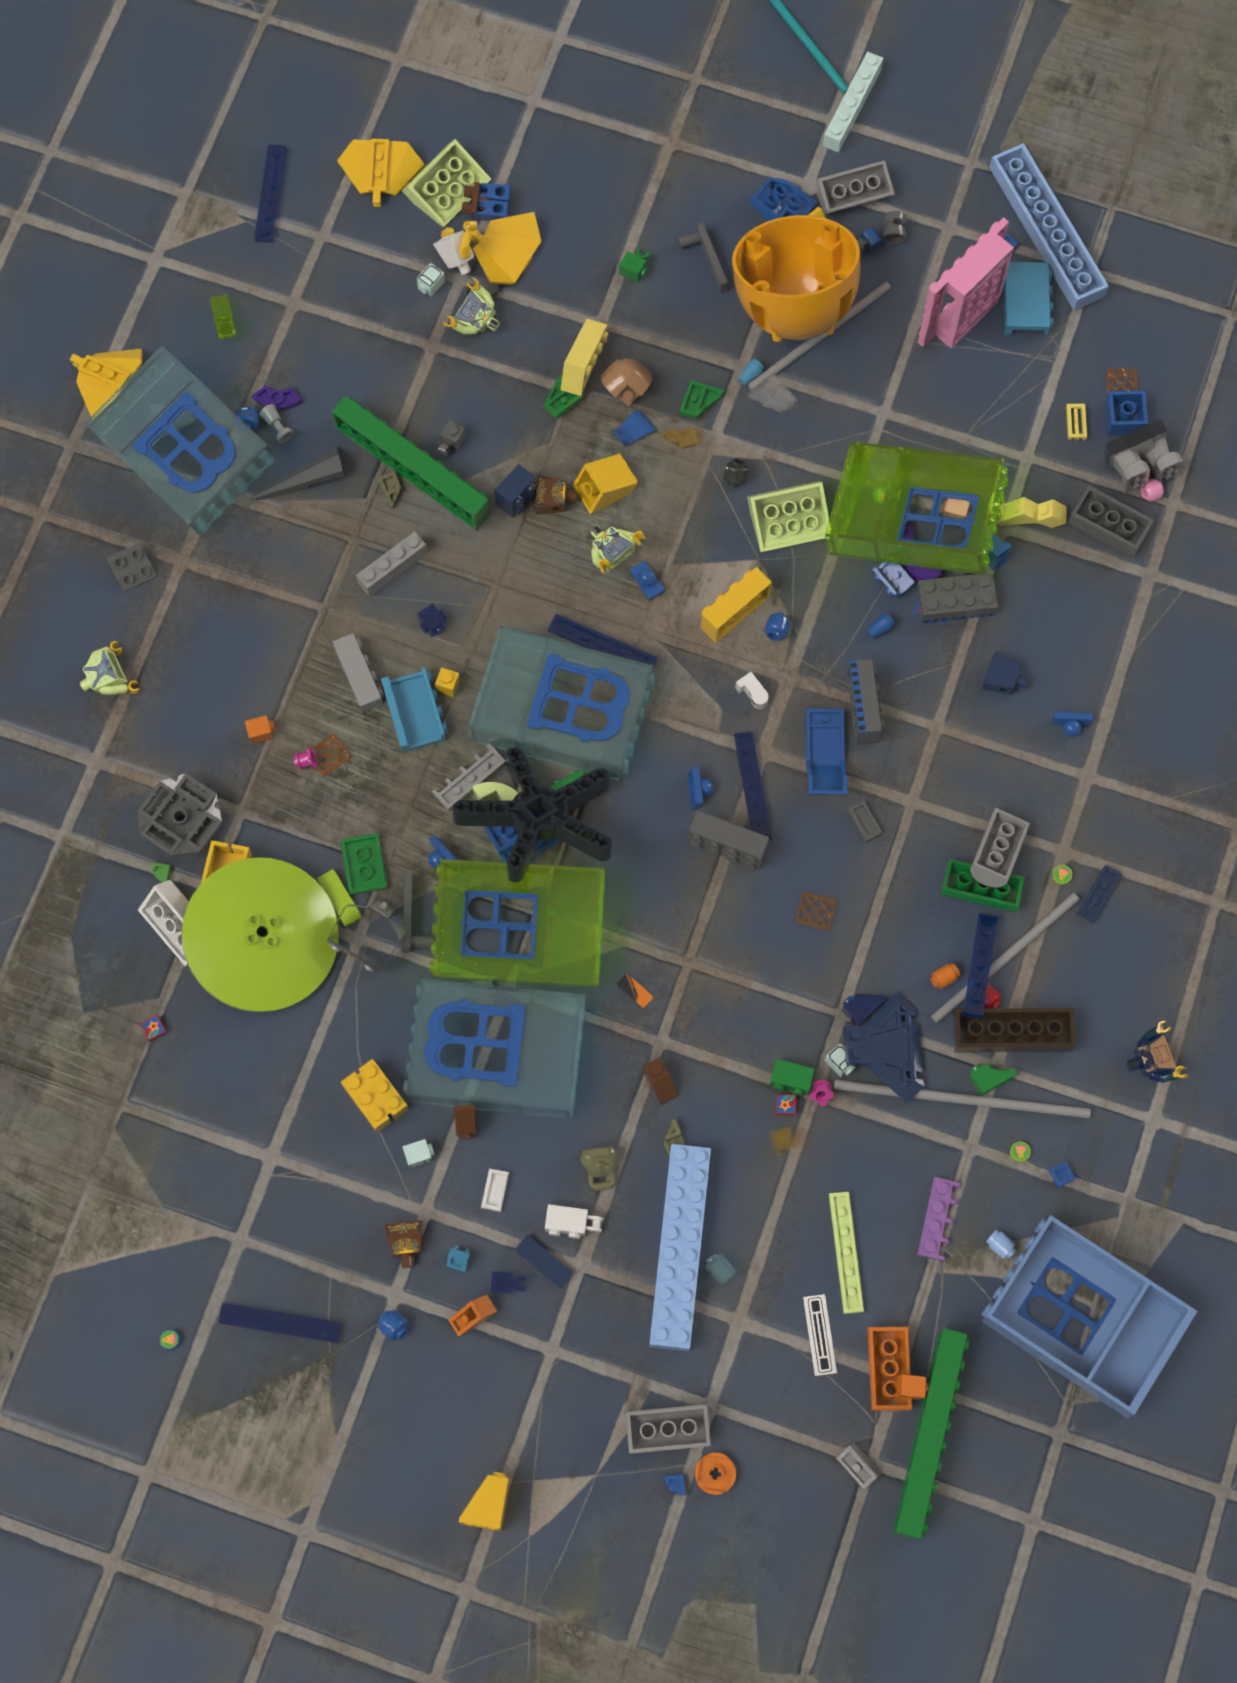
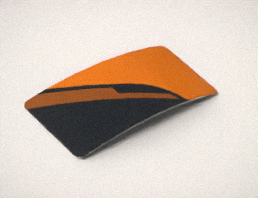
(635, 990)

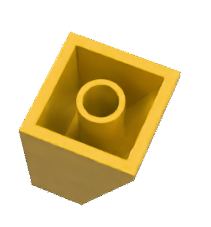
(604, 482)
(488, 1504)

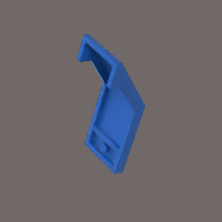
(825, 752)

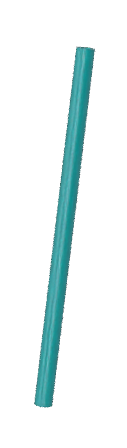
(809, 44)

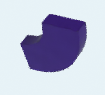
(281, 399)

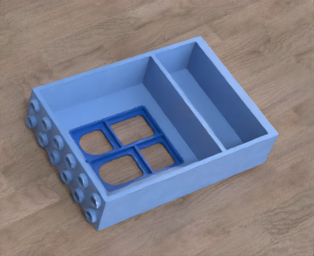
(1126, 1343)

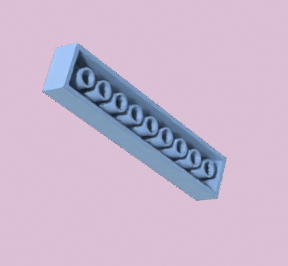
(1048, 227)
(680, 1248)

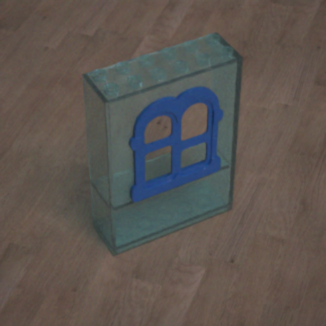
(148, 408)
(520, 683)
(540, 1049)

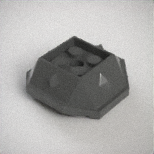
(175, 798)

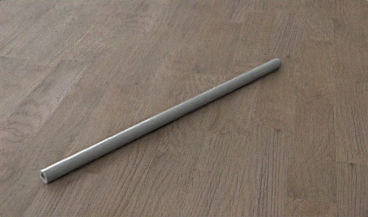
(968, 1099)

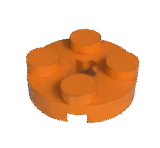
(706, 1481)

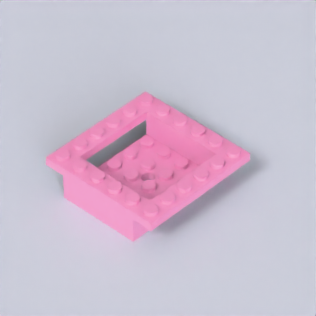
(973, 283)

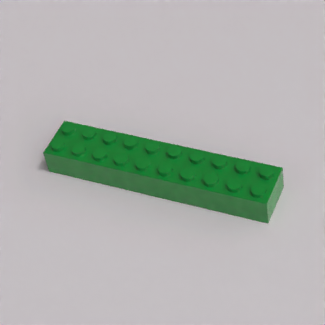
(411, 462)
(929, 1436)

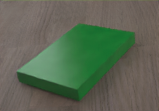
(363, 864)

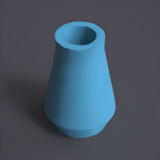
(751, 371)

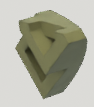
(390, 487)
(673, 1136)

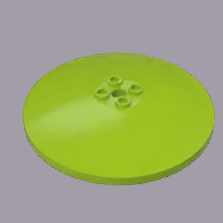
(252, 969)

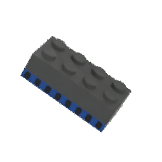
(956, 598)
(864, 701)

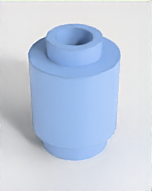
(1001, 1244)

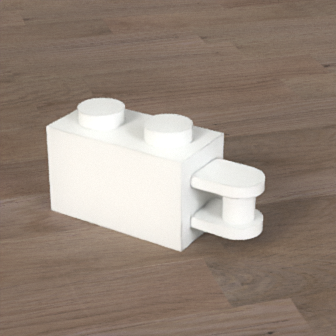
(570, 1221)

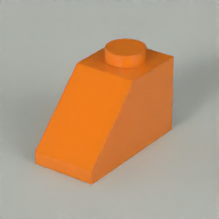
(472, 1315)

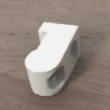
(754, 690)

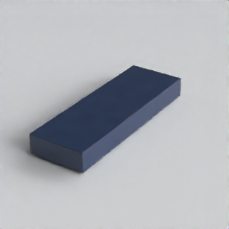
(1099, 894)
(543, 1262)

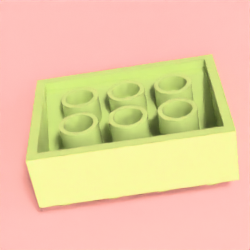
(441, 183)
(789, 515)

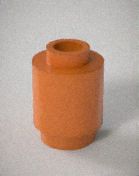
(944, 976)

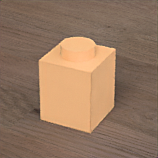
(955, 508)

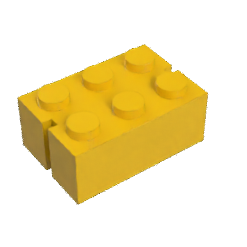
(221, 855)
(374, 1095)

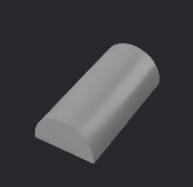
(854, 187)
(999, 849)
(668, 1428)

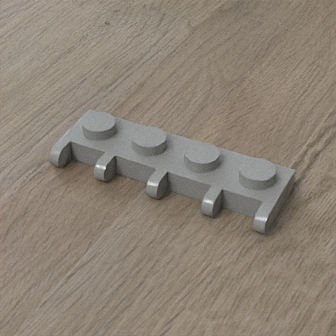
(476, 774)

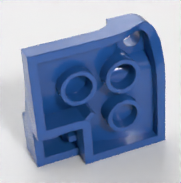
(781, 199)
(505, 838)

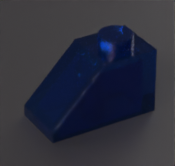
(862, 1007)

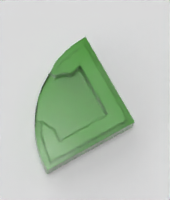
(161, 871)

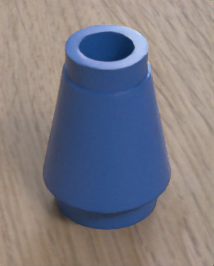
(880, 625)

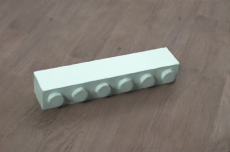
(852, 102)

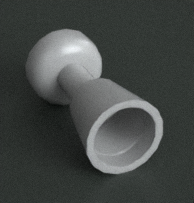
(271, 416)

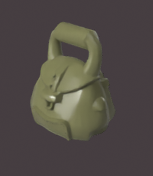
(600, 1163)

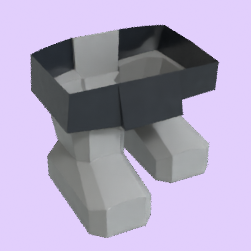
(1148, 444)

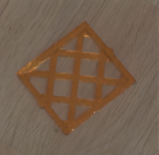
(1122, 371)
(340, 747)
(820, 898)

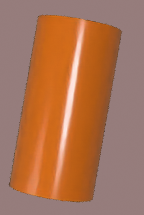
(887, 1360)

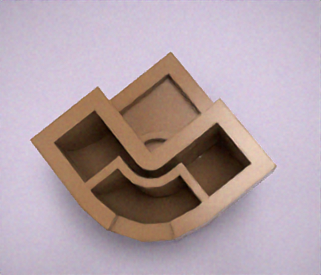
(626, 379)

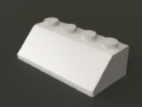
(165, 913)

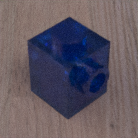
(432, 620)

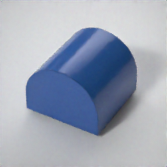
(873, 239)

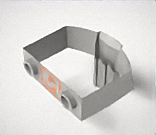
(382, 909)

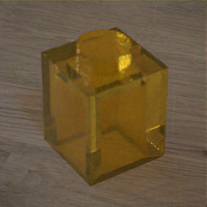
(782, 1140)

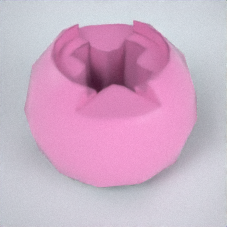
(1153, 490)

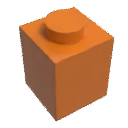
(259, 729)
(911, 1387)

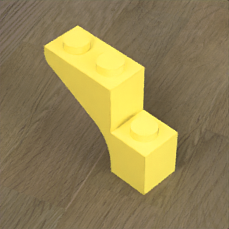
(1026, 512)

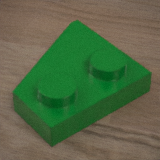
(699, 398)

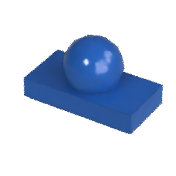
(647, 580)
(1072, 721)
(698, 788)
(439, 853)

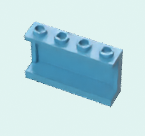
(1027, 297)
(414, 710)

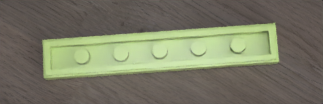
(846, 1253)

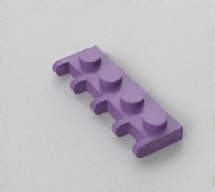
(936, 1218)

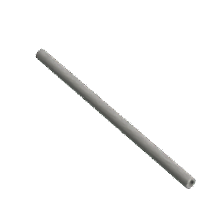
(808, 344)
(1010, 953)

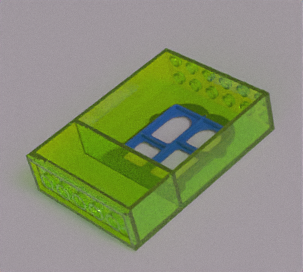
(877, 499)
(563, 927)

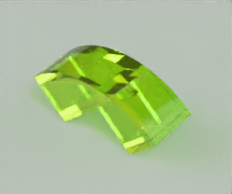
(223, 316)

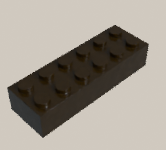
(1015, 1030)

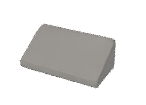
(859, 1465)

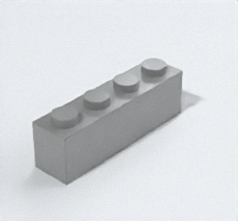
(391, 564)
(357, 672)

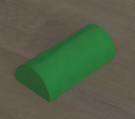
(961, 885)

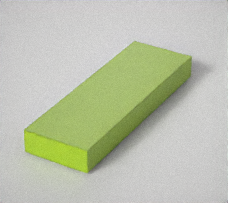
(339, 897)

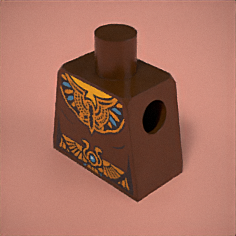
(552, 495)
(405, 1240)

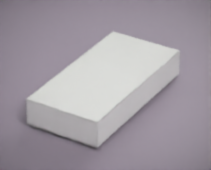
(495, 1190)

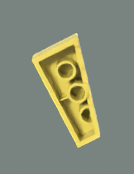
(583, 356)

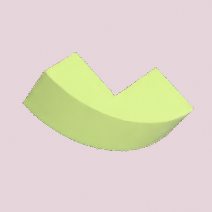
(490, 790)

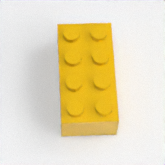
(735, 604)

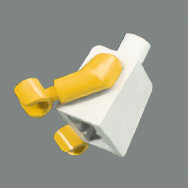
(456, 248)

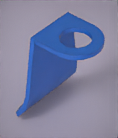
(633, 428)

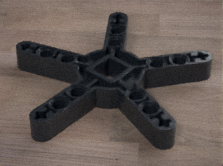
(550, 825)

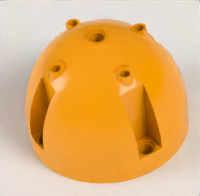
(797, 275)

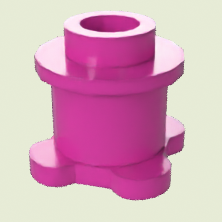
(305, 759)
(821, 1092)

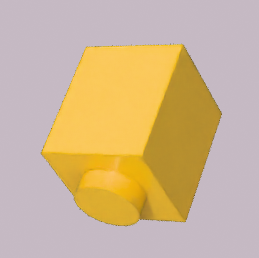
(447, 682)

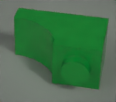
(987, 1079)

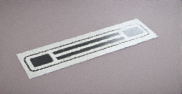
(820, 1335)

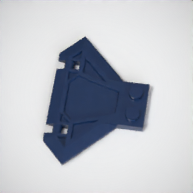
(889, 1047)

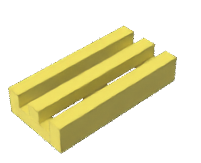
(1076, 436)

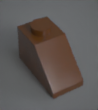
(660, 1081)
(465, 1121)

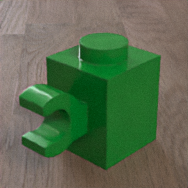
(634, 265)

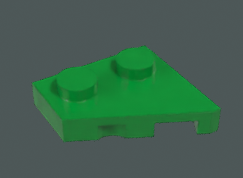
(560, 401)

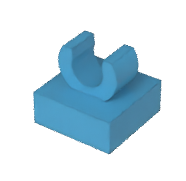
(458, 1259)

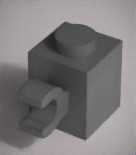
(451, 438)

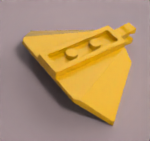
(380, 166)
(507, 247)
(104, 374)

